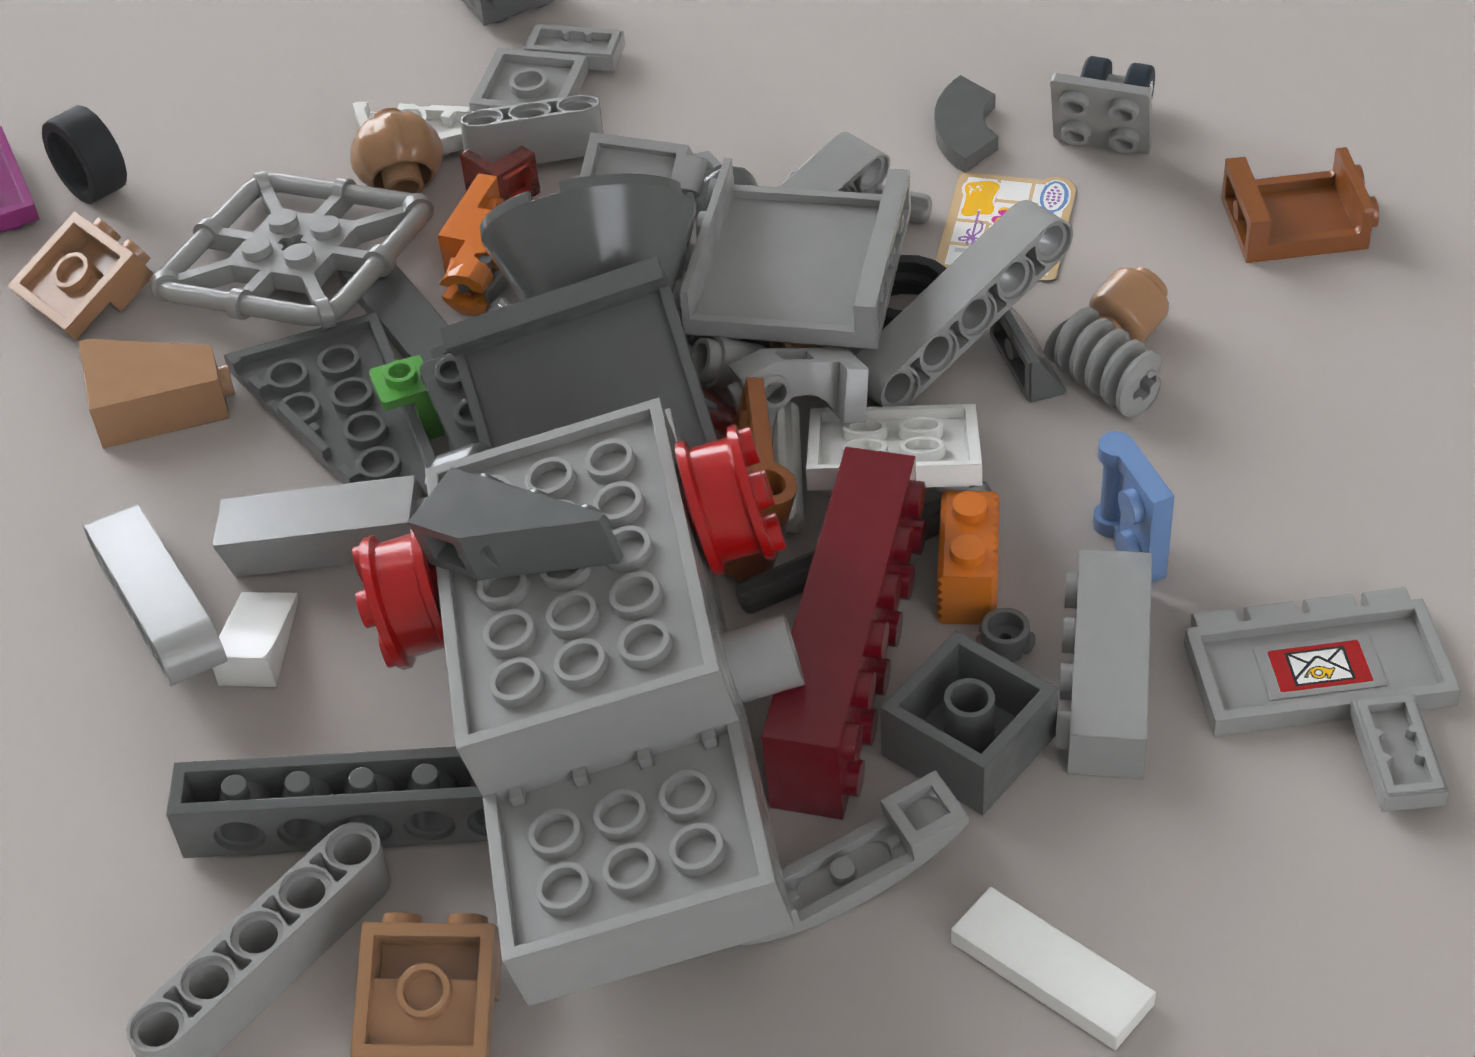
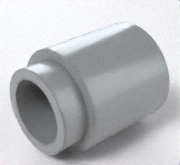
(713, 357)

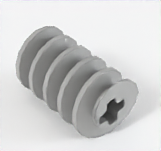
(1106, 361)

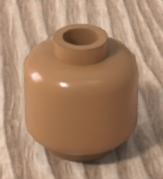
(1132, 301)

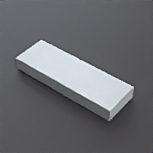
(1053, 968)

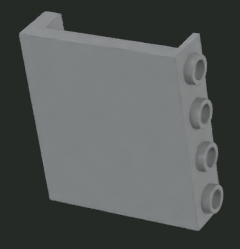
(794, 262)

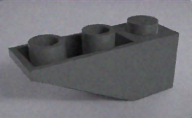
(506, 531)

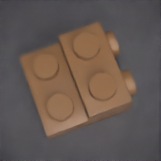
(81, 274)
(426, 987)

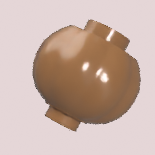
(396, 151)

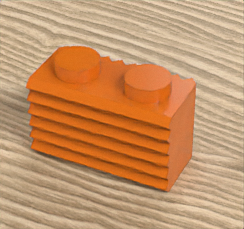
(967, 556)

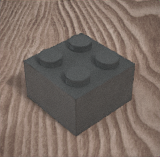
(969, 720)

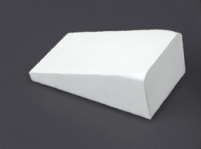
(256, 639)

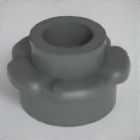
(1006, 633)

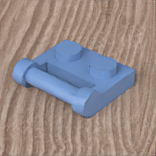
(1133, 502)

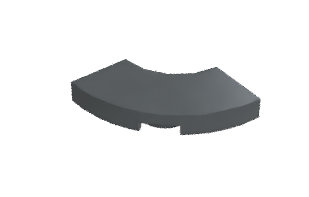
(962, 124)

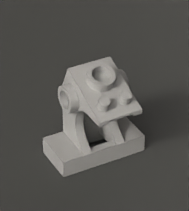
(823, 372)

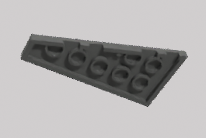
(326, 400)

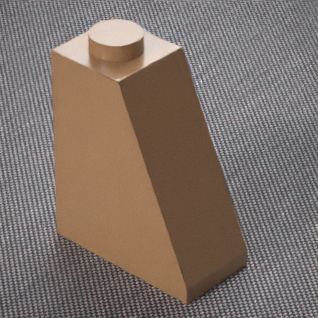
(152, 388)

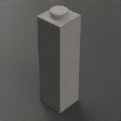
(312, 524)

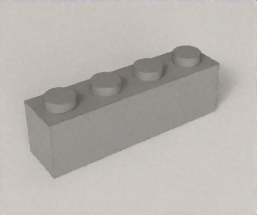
(1109, 665)

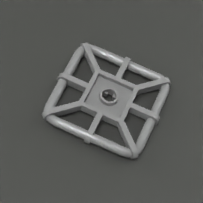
(292, 250)

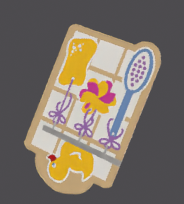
(985, 197)

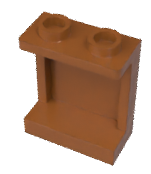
(1299, 211)

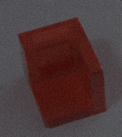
(514, 171)

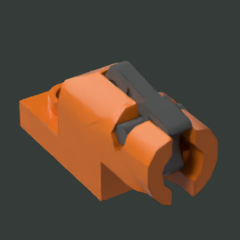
(470, 272)

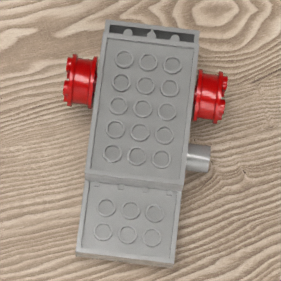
(610, 702)

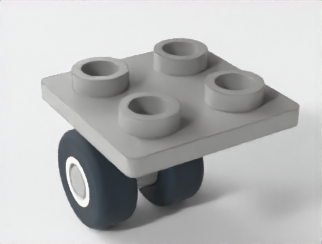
(1104, 106)

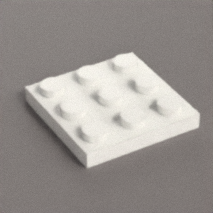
(938, 435)

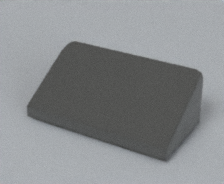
(1025, 358)

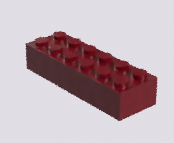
(844, 634)

